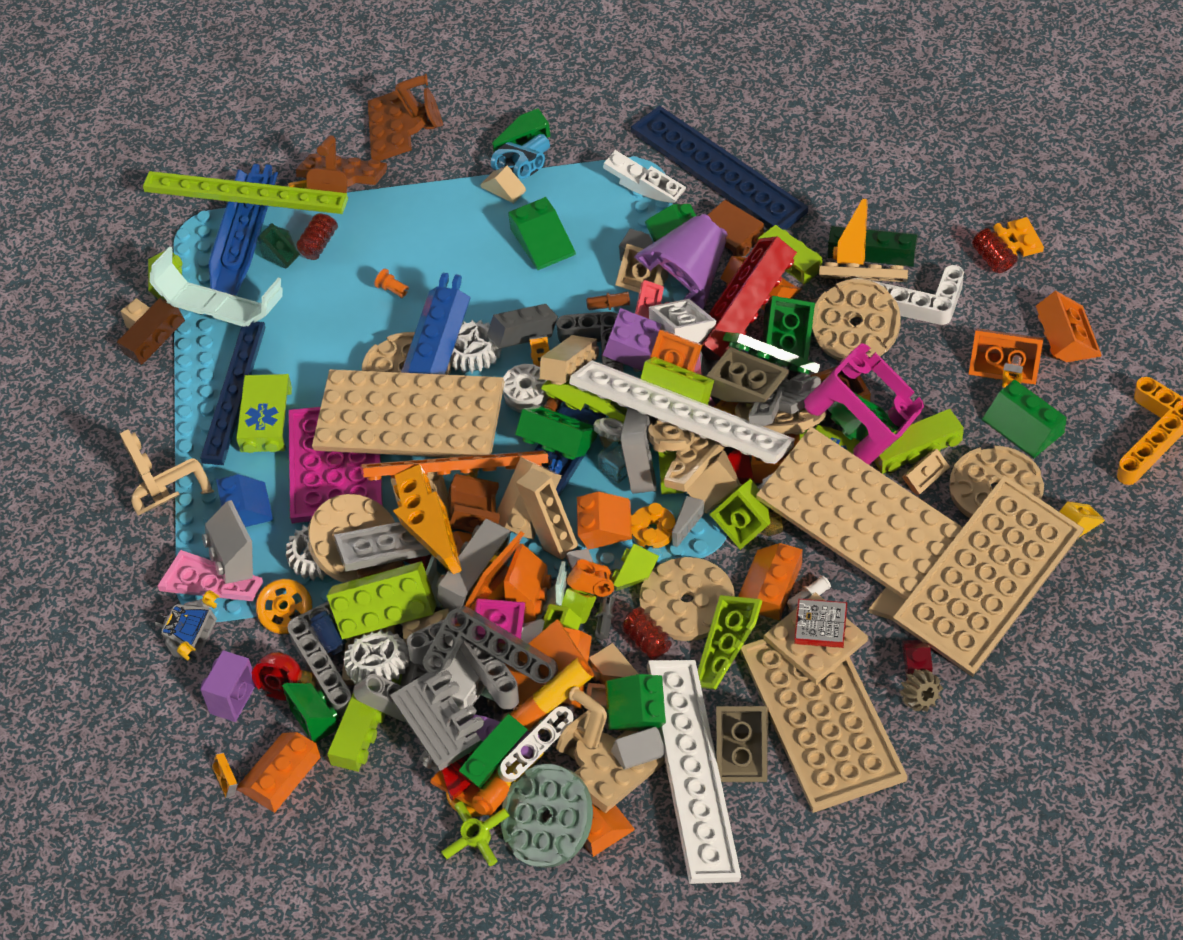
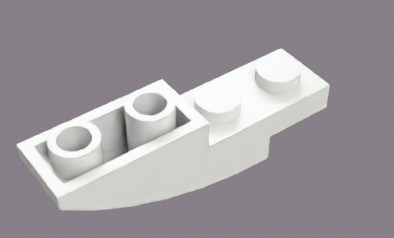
(643, 181)

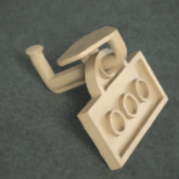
(157, 484)
(592, 751)

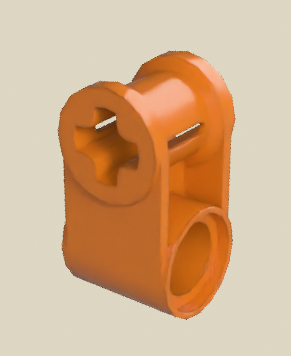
(590, 577)

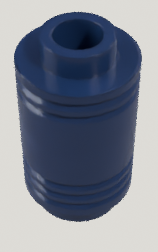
(328, 632)

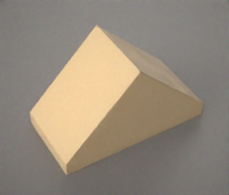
(504, 184)

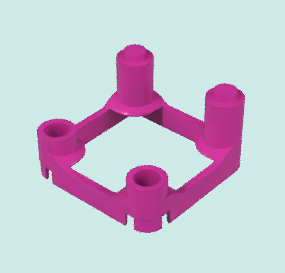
(833, 389)

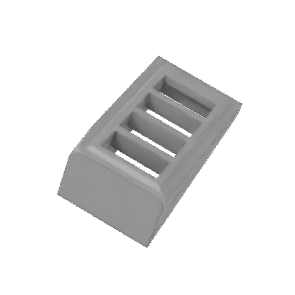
(688, 517)

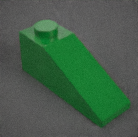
(523, 129)
(493, 751)

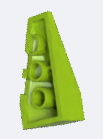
(728, 632)

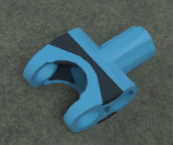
(526, 158)

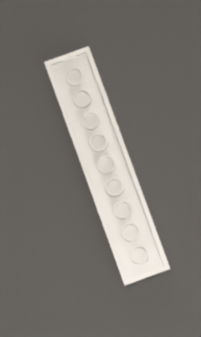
(682, 412)
(695, 776)

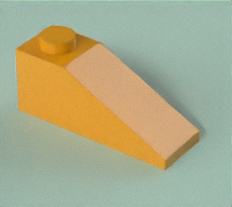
(853, 240)

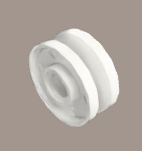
(523, 387)

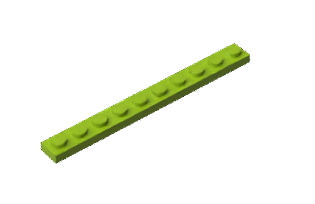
(245, 192)

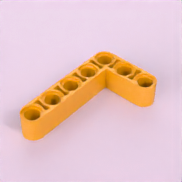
(1160, 437)

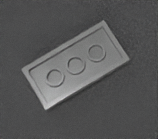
(377, 546)

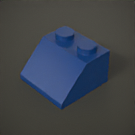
(248, 497)

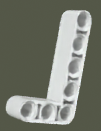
(927, 306)

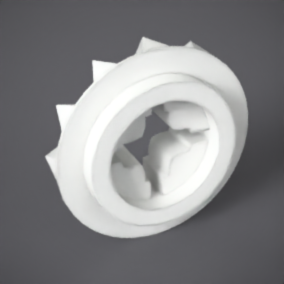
(609, 428)

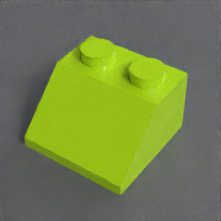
(742, 515)

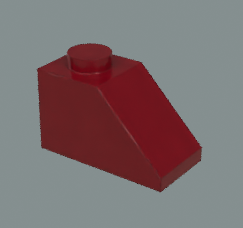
(916, 656)

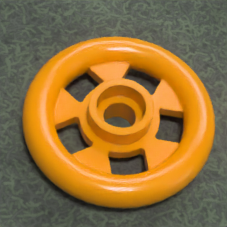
(269, 593)

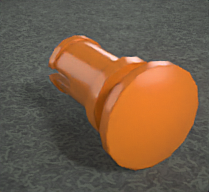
(388, 282)

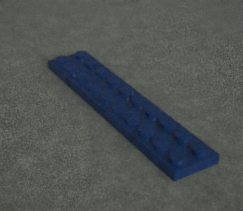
(719, 169)

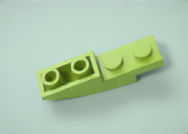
(577, 399)

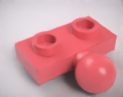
(649, 295)

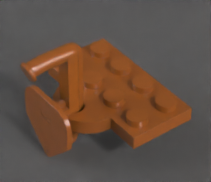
(398, 117)
(336, 173)

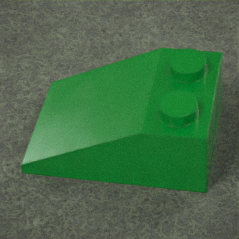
(541, 233)
(788, 325)
(852, 425)

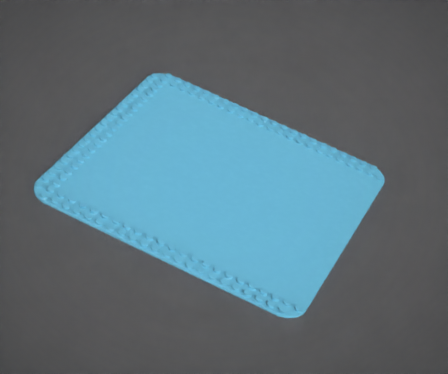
(336, 315)

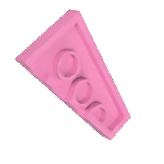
(197, 575)

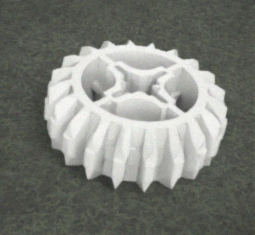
(474, 347)
(302, 564)
(376, 654)

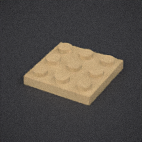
(811, 660)

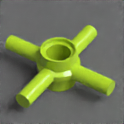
(483, 837)

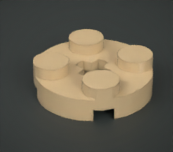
(669, 437)

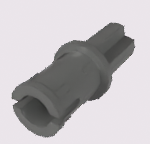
(604, 618)

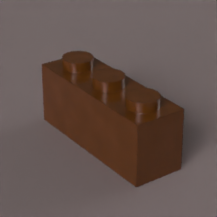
(150, 331)

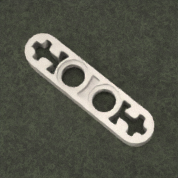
(535, 743)

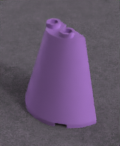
(689, 255)

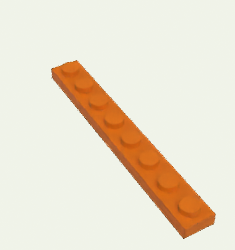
(444, 465)

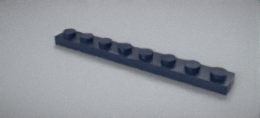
(230, 398)

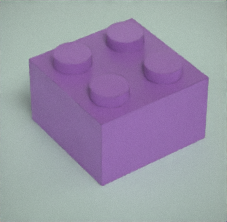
(631, 339)
(228, 686)

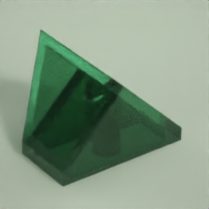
(277, 246)

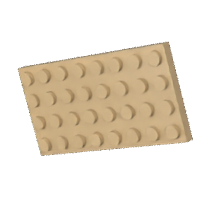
(408, 414)
(858, 513)
(988, 575)
(825, 728)

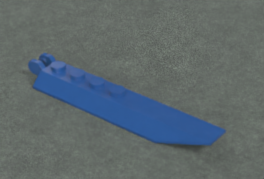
(238, 236)
(437, 328)

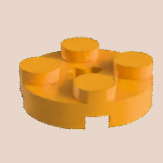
(652, 515)

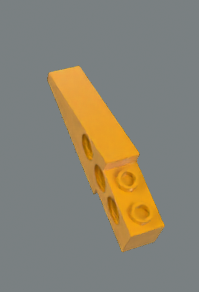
(425, 516)

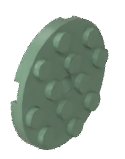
(564, 833)

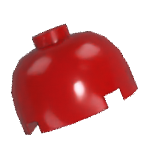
(273, 672)

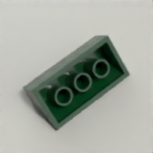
(882, 245)

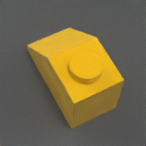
(1082, 515)

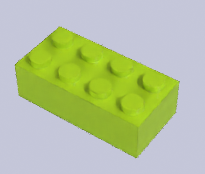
(382, 600)

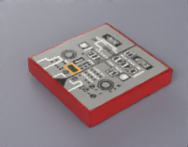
(820, 623)

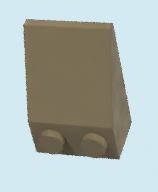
(745, 377)
(742, 743)

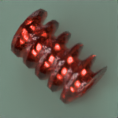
(316, 236)
(994, 250)
(646, 633)

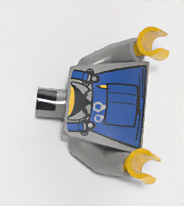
(188, 626)

